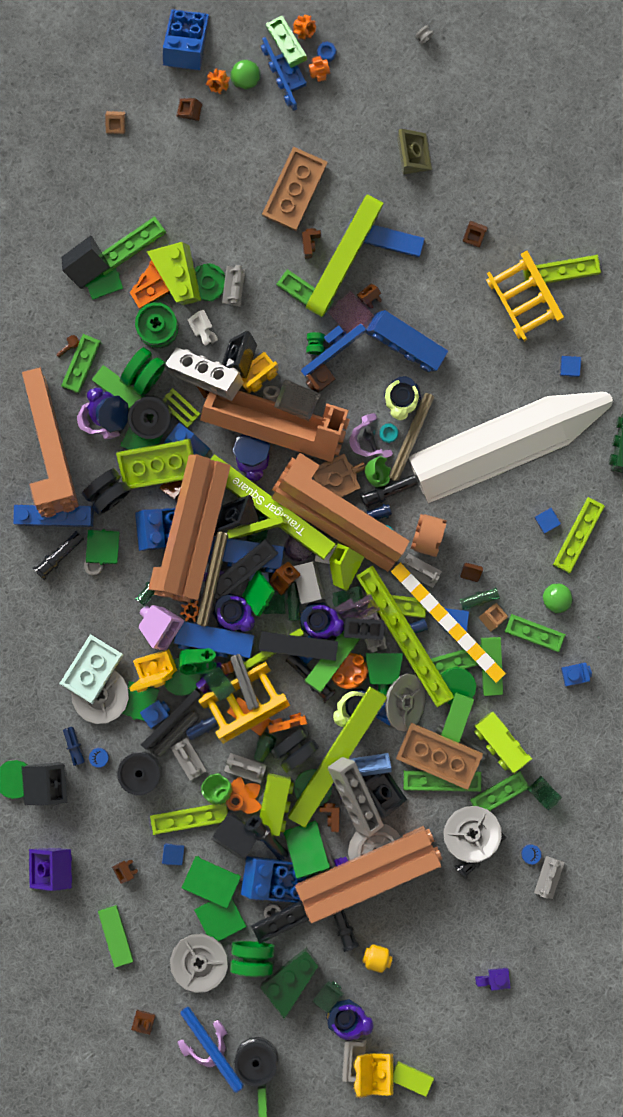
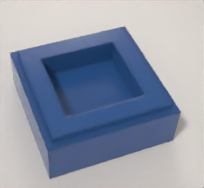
(570, 366)
(547, 520)

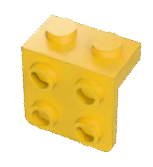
(260, 370)
(153, 670)
(374, 1074)

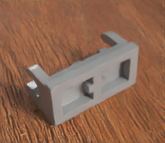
(309, 583)
(352, 1049)

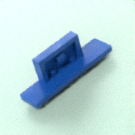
(288, 78)

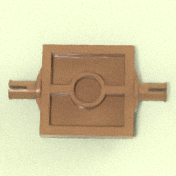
(339, 476)

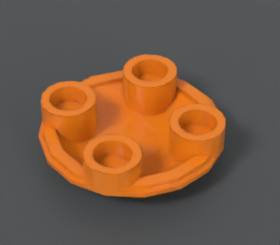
(351, 672)

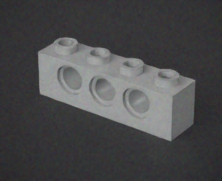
(204, 373)
(355, 796)

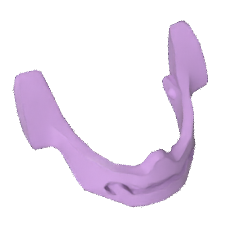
(366, 420)
(83, 424)
(220, 1031)

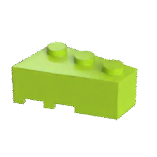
(177, 271)
(501, 743)
(275, 802)

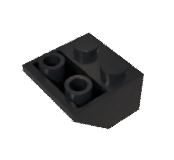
(44, 784)

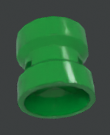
(315, 343)

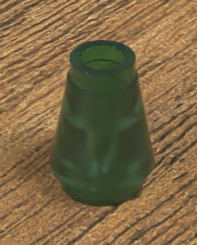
(265, 744)

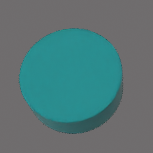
(388, 433)

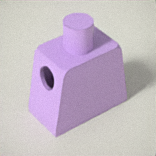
(159, 626)

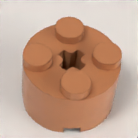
(428, 535)

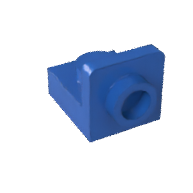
(335, 335)
(576, 674)
(155, 713)

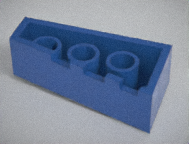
(406, 341)

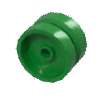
(156, 314)
(142, 372)
(252, 958)

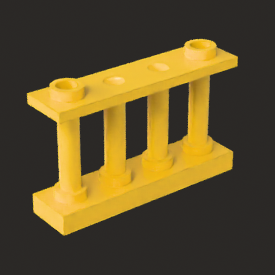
(543, 297)
(245, 721)

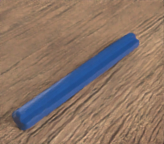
(212, 1049)

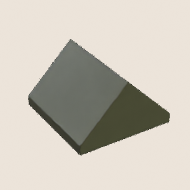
(413, 151)

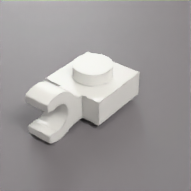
(200, 325)

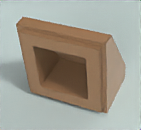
(115, 122)
(493, 617)

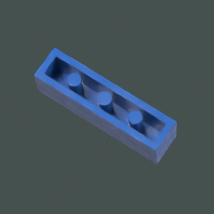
(29, 516)
(237, 549)
(217, 639)

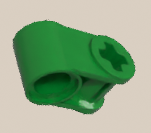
(194, 661)

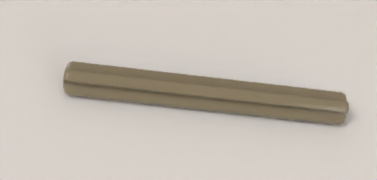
(411, 437)
(212, 578)

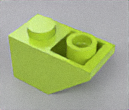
(344, 566)

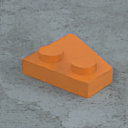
(149, 287)
(295, 720)

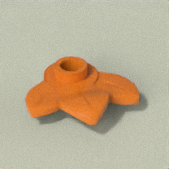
(246, 794)

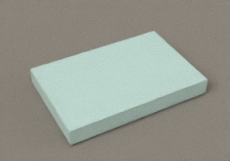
(91, 669)

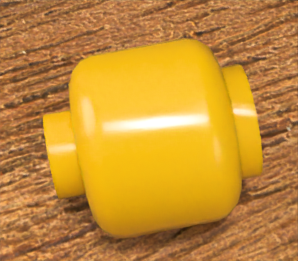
(377, 958)

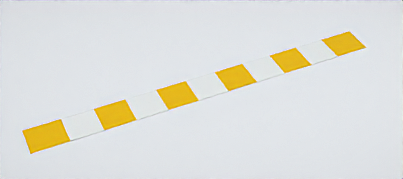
(448, 622)

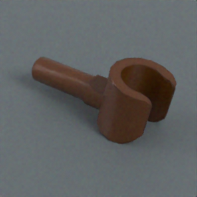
(72, 343)
(227, 667)

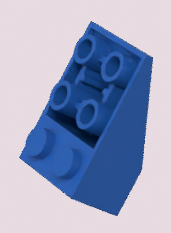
(185, 39)
(153, 528)
(270, 880)

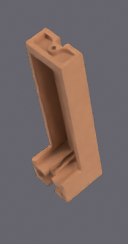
(263, 421)
(58, 491)
(335, 515)
(191, 530)
(369, 874)

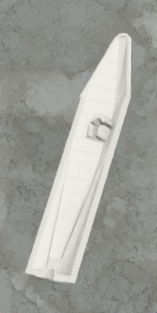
(505, 442)

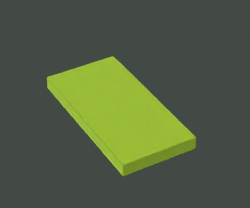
(154, 463)

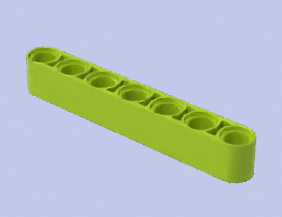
(344, 255)

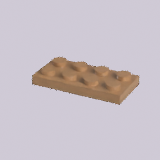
(294, 189)
(439, 756)

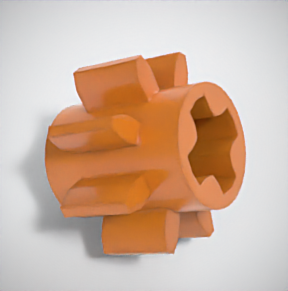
(304, 27)
(319, 68)
(218, 81)
(186, 608)

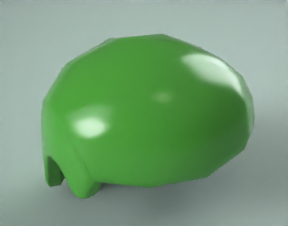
(245, 74)
(377, 472)
(557, 598)
(216, 789)

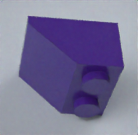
(50, 869)

